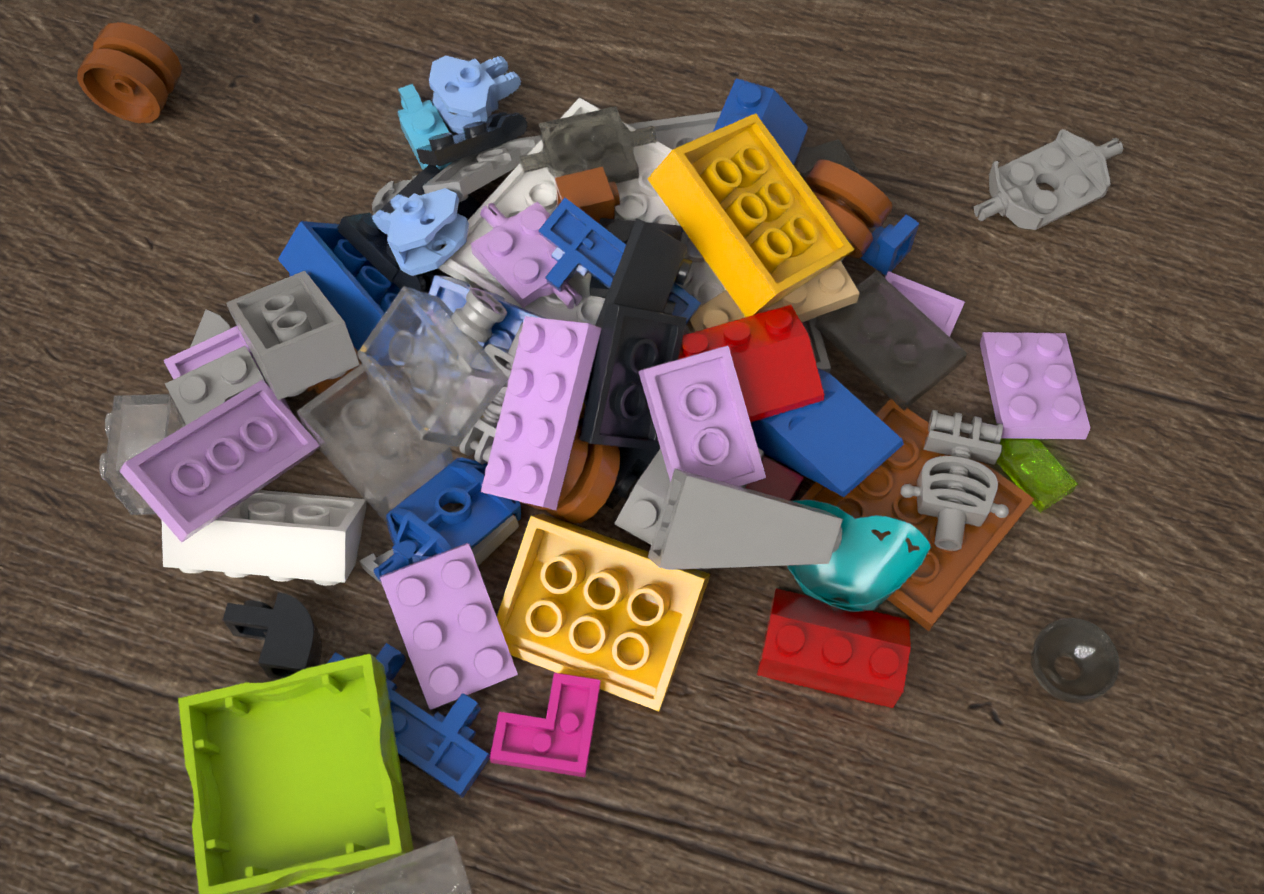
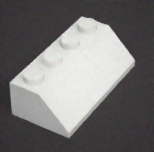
(276, 538)

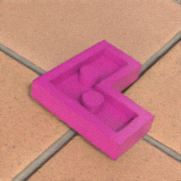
(554, 743)

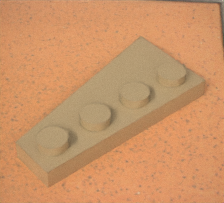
(819, 296)

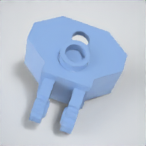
(469, 89)
(421, 227)

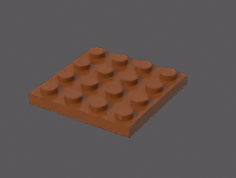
(943, 572)

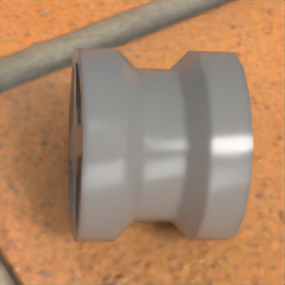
(479, 315)

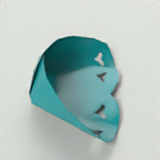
(863, 566)

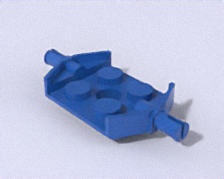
(424, 529)

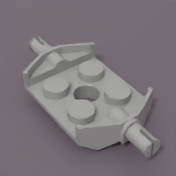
(1068, 164)

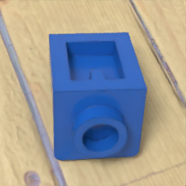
(891, 244)

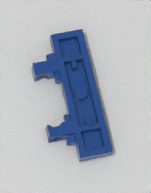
(590, 248)
(436, 742)

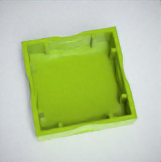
(294, 778)

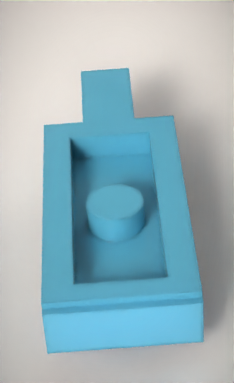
(419, 121)

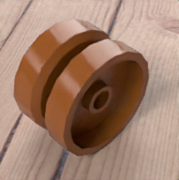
(129, 72)
(850, 202)
(587, 480)

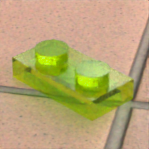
(1035, 471)

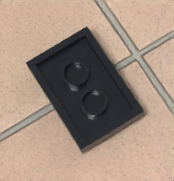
(616, 399)

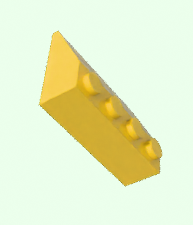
(749, 213)
(598, 610)

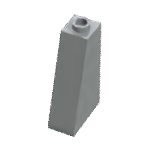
(732, 526)

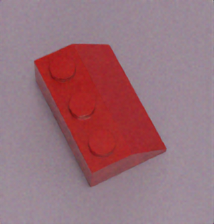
(769, 358)
(836, 649)

